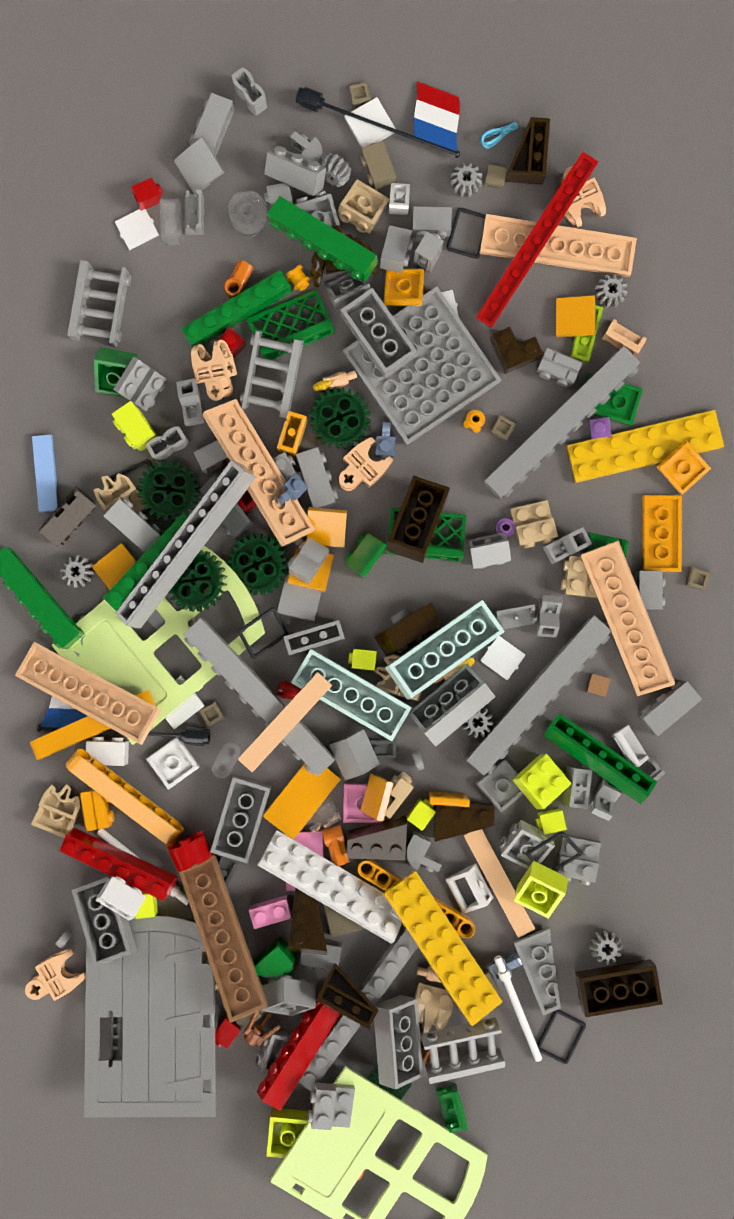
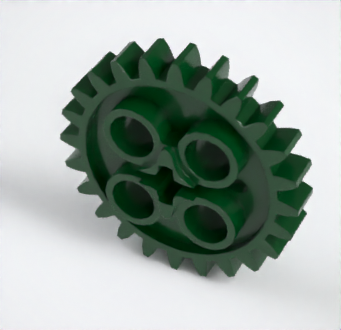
(332, 402)
(170, 474)
(251, 548)
(197, 597)

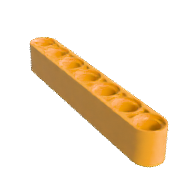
(74, 733)
(124, 796)
(393, 878)

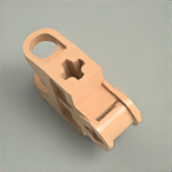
(588, 197)
(214, 379)
(361, 467)
(53, 977)

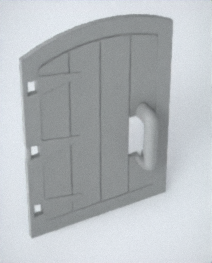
(156, 1026)

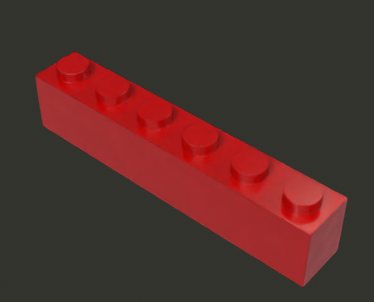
(118, 863)
(297, 1055)

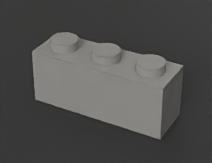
(214, 121)
(295, 170)
(317, 478)
(132, 523)
(314, 637)
(669, 707)

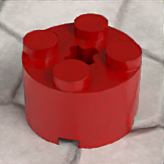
(190, 851)

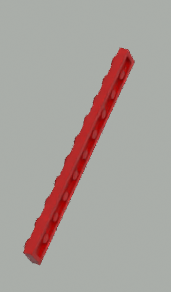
(537, 239)

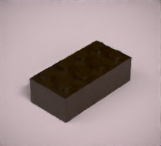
(418, 519)
(618, 988)

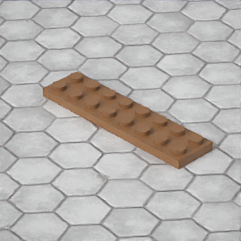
(223, 940)

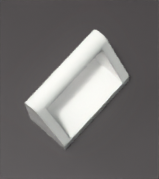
(630, 746)
(477, 885)

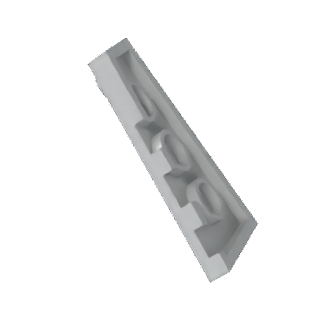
(538, 962)

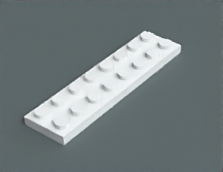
(330, 885)

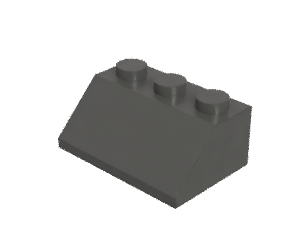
(237, 520)

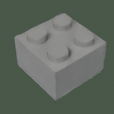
(289, 996)

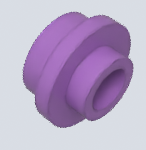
(510, 523)

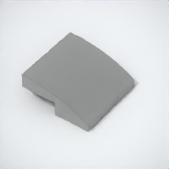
(198, 165)
(299, 602)

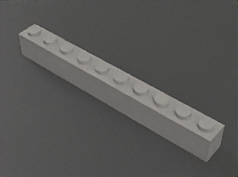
(564, 420)
(185, 544)
(256, 693)
(538, 694)
(373, 988)

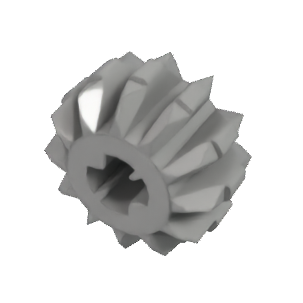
(336, 170)
(465, 186)
(614, 297)
(71, 575)
(477, 728)
(611, 952)

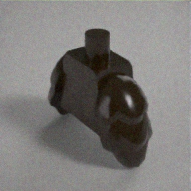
(318, 263)

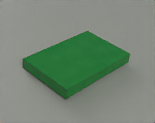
(621, 405)

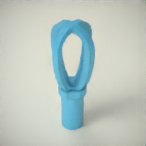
(503, 130)

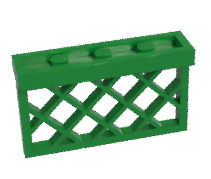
(308, 335)
(438, 551)

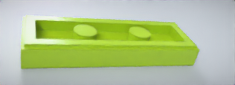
(583, 345)

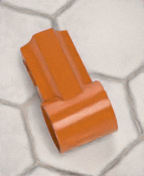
(238, 278)
(334, 840)

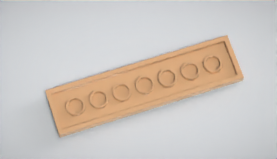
(565, 248)
(245, 447)
(628, 618)
(88, 693)

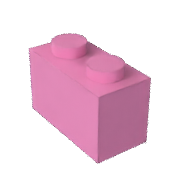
(270, 911)

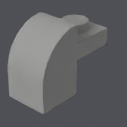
(309, 150)
(191, 402)
(567, 545)
(548, 616)
(604, 799)
(416, 853)

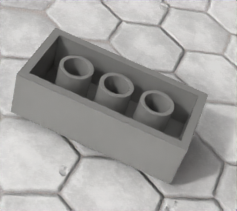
(378, 333)
(451, 704)
(241, 818)
(105, 931)
(398, 1041)

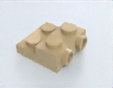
(362, 206)
(533, 524)
(576, 578)
(401, 788)

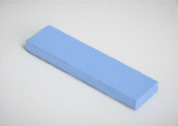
(45, 473)

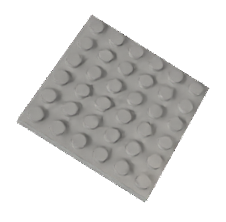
(441, 377)

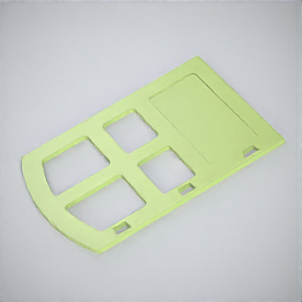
(130, 663)
(333, 1159)

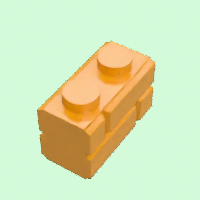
(292, 433)
(96, 810)

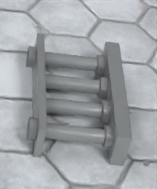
(84, 292)
(290, 368)
(464, 1065)

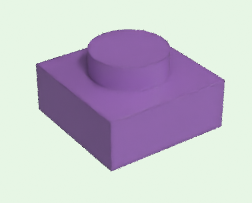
(600, 428)

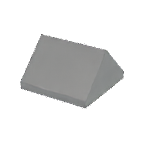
(345, 289)
(354, 755)

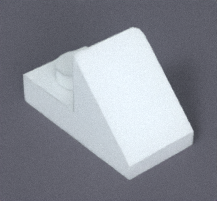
(399, 199)

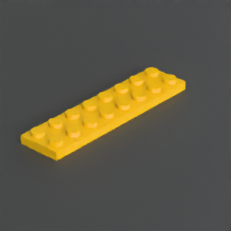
(643, 446)
(442, 948)

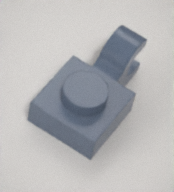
(385, 444)
(293, 489)
(512, 962)

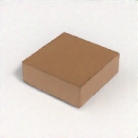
(598, 685)

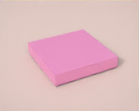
(353, 801)

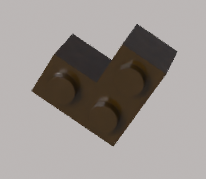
(514, 355)

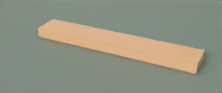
(285, 722)
(499, 882)

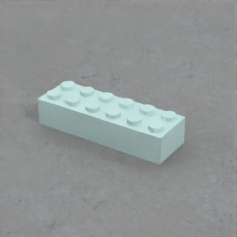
(444, 649)
(354, 695)

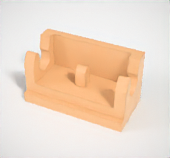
(621, 336)

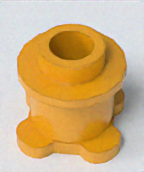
(298, 278)
(475, 426)

